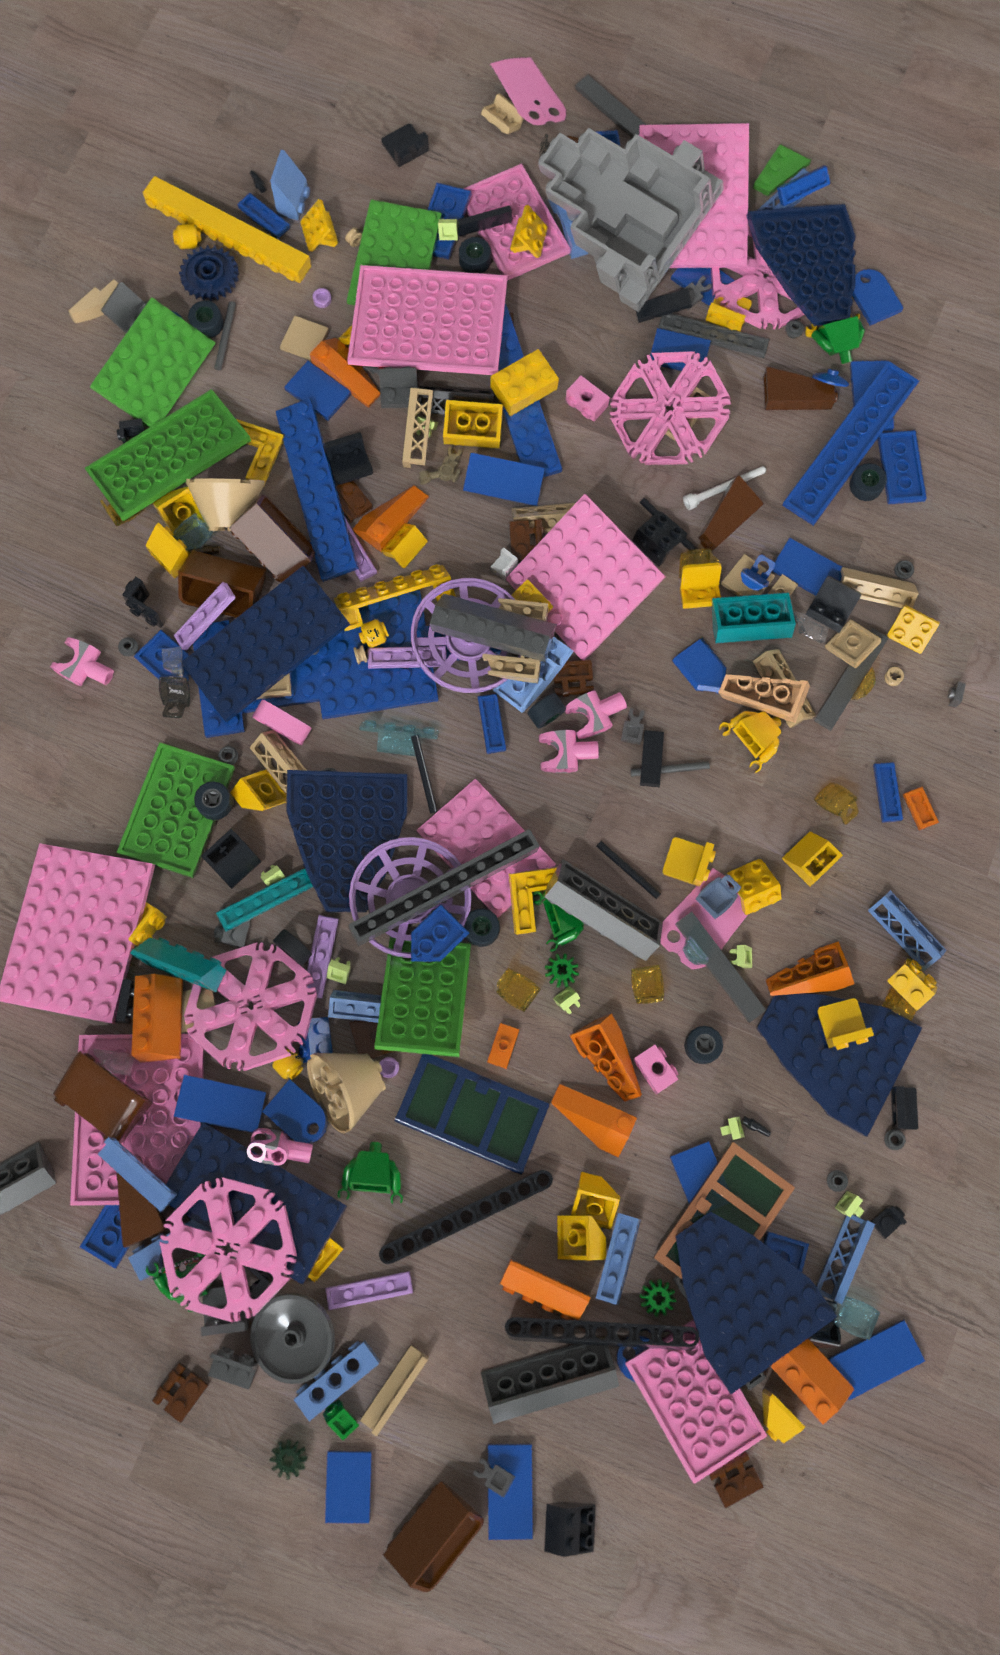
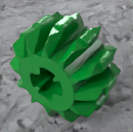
(554, 970)
(652, 1303)

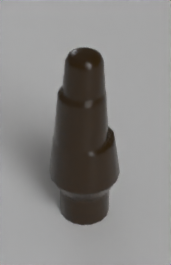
(207, 550)

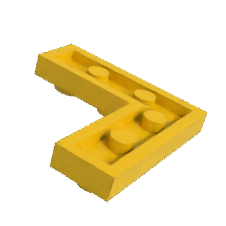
(268, 447)
(521, 889)

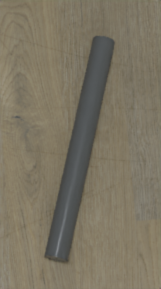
(225, 335)
(676, 768)

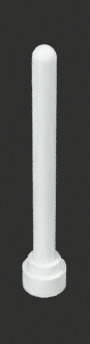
(692, 500)

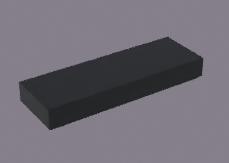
(484, 220)
(664, 305)
(652, 758)

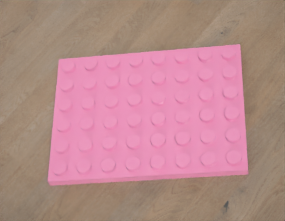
(723, 232)
(428, 320)
(75, 933)
(157, 1135)

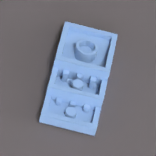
(523, 694)

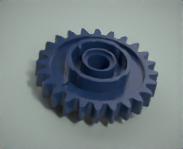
(222, 272)

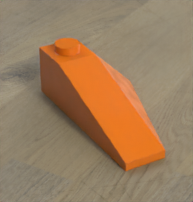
(332, 358)
(386, 520)
(819, 973)
(606, 1049)
(600, 1122)

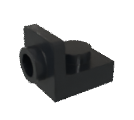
(129, 428)
(888, 1220)

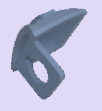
(718, 895)

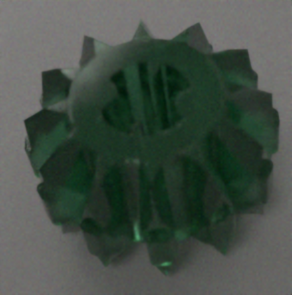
(289, 1450)

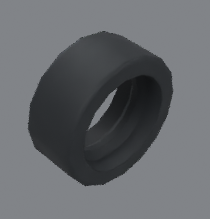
(292, 947)

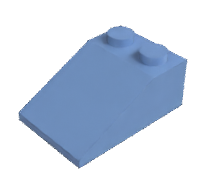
(289, 188)

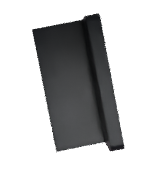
(904, 1108)

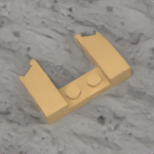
(515, 668)

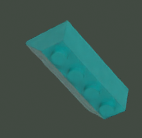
(752, 618)
(180, 963)

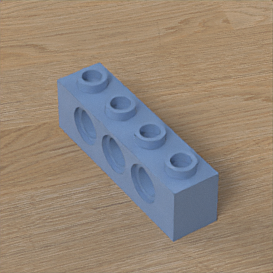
(313, 1406)

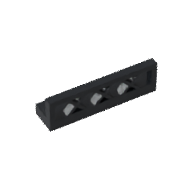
(455, 394)

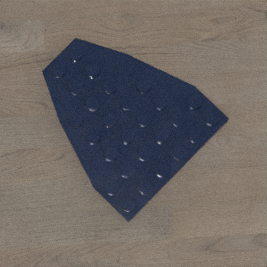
(810, 257)
(339, 822)
(848, 1081)
(745, 1299)

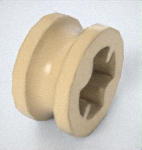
(354, 237)
(360, 654)
(888, 679)

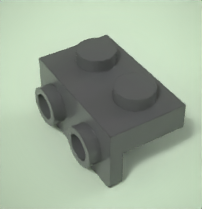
(233, 937)

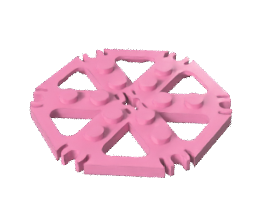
(749, 284)
(663, 396)
(262, 1015)
(231, 1269)

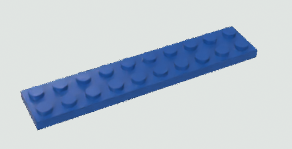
(528, 426)
(850, 443)
(316, 490)

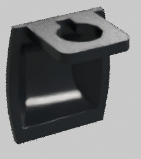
(829, 1335)

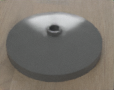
(283, 1354)

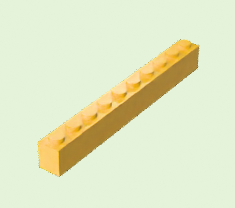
(227, 229)

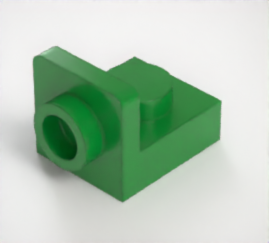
(340, 1419)

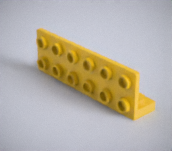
(350, 603)

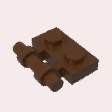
(520, 537)
(574, 672)
(186, 1395)
(738, 1485)

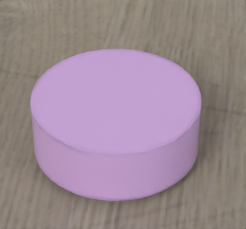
(322, 298)
(389, 1067)

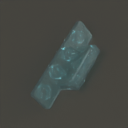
(396, 738)

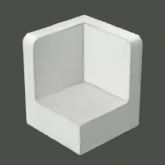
(504, 564)

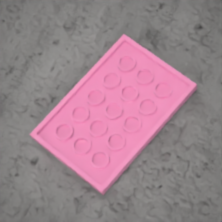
(514, 190)
(472, 826)
(694, 1407)

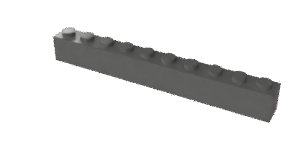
(443, 887)

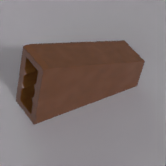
(796, 392)
(731, 512)
(137, 1215)

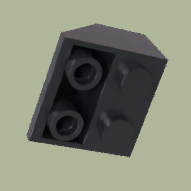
(231, 858)
(569, 1528)

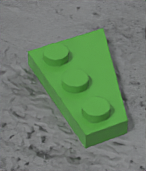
(779, 169)

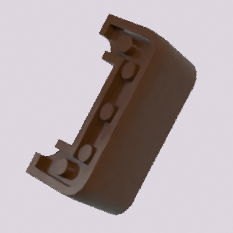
(100, 1097)

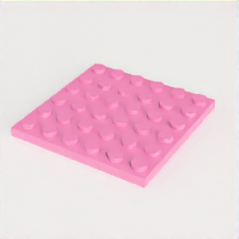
(588, 576)

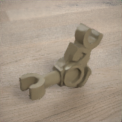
(445, 471)

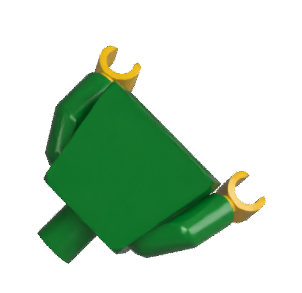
(839, 337)

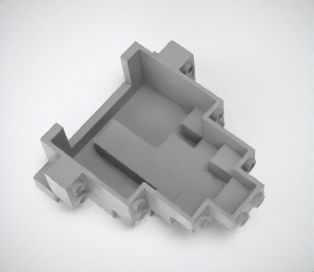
(629, 205)

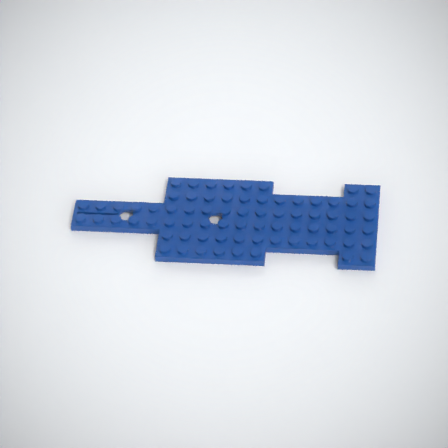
(337, 678)

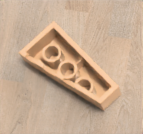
(774, 696)

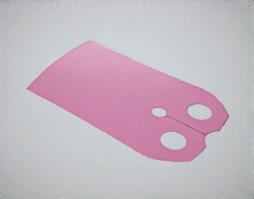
(524, 86)
(719, 929)

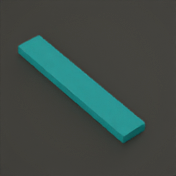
(264, 900)

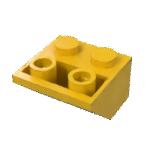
(166, 549)
(811, 857)

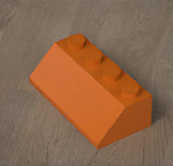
(157, 1018)
(545, 1290)
(814, 1380)

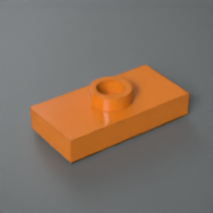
(920, 808)
(503, 1046)

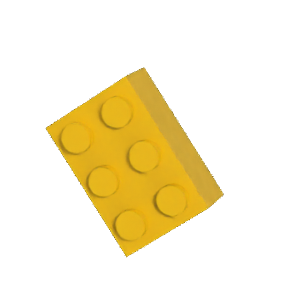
(524, 382)
(472, 424)

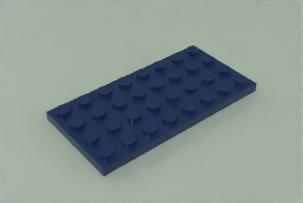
(265, 643)
(309, 1210)

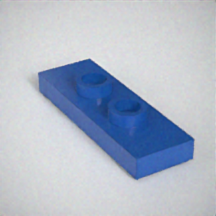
(803, 185)
(263, 216)
(491, 723)
(888, 792)

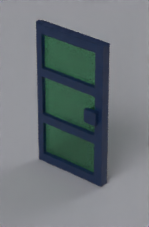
(472, 1113)

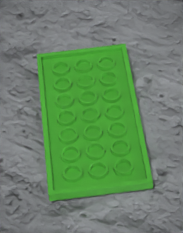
(167, 454)

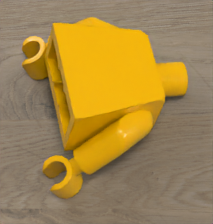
(757, 732)

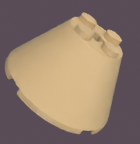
(223, 499)
(344, 1086)

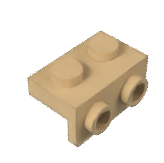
(503, 115)

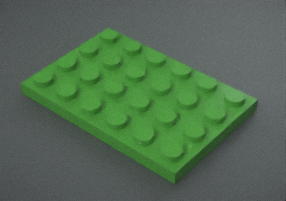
(395, 238)
(152, 364)
(165, 821)
(423, 1003)

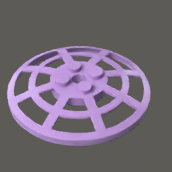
(458, 647)
(402, 885)

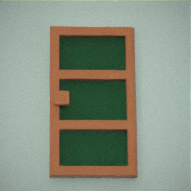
(737, 1191)

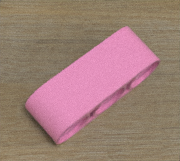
(281, 722)

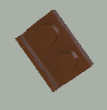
(353, 501)

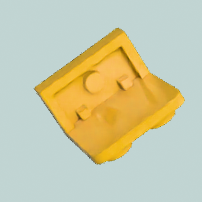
(725, 317)
(699, 584)
(688, 861)
(757, 885)
(151, 922)
(913, 983)
(843, 1024)

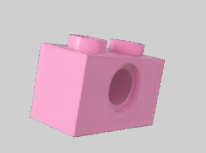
(583, 389)
(656, 1081)

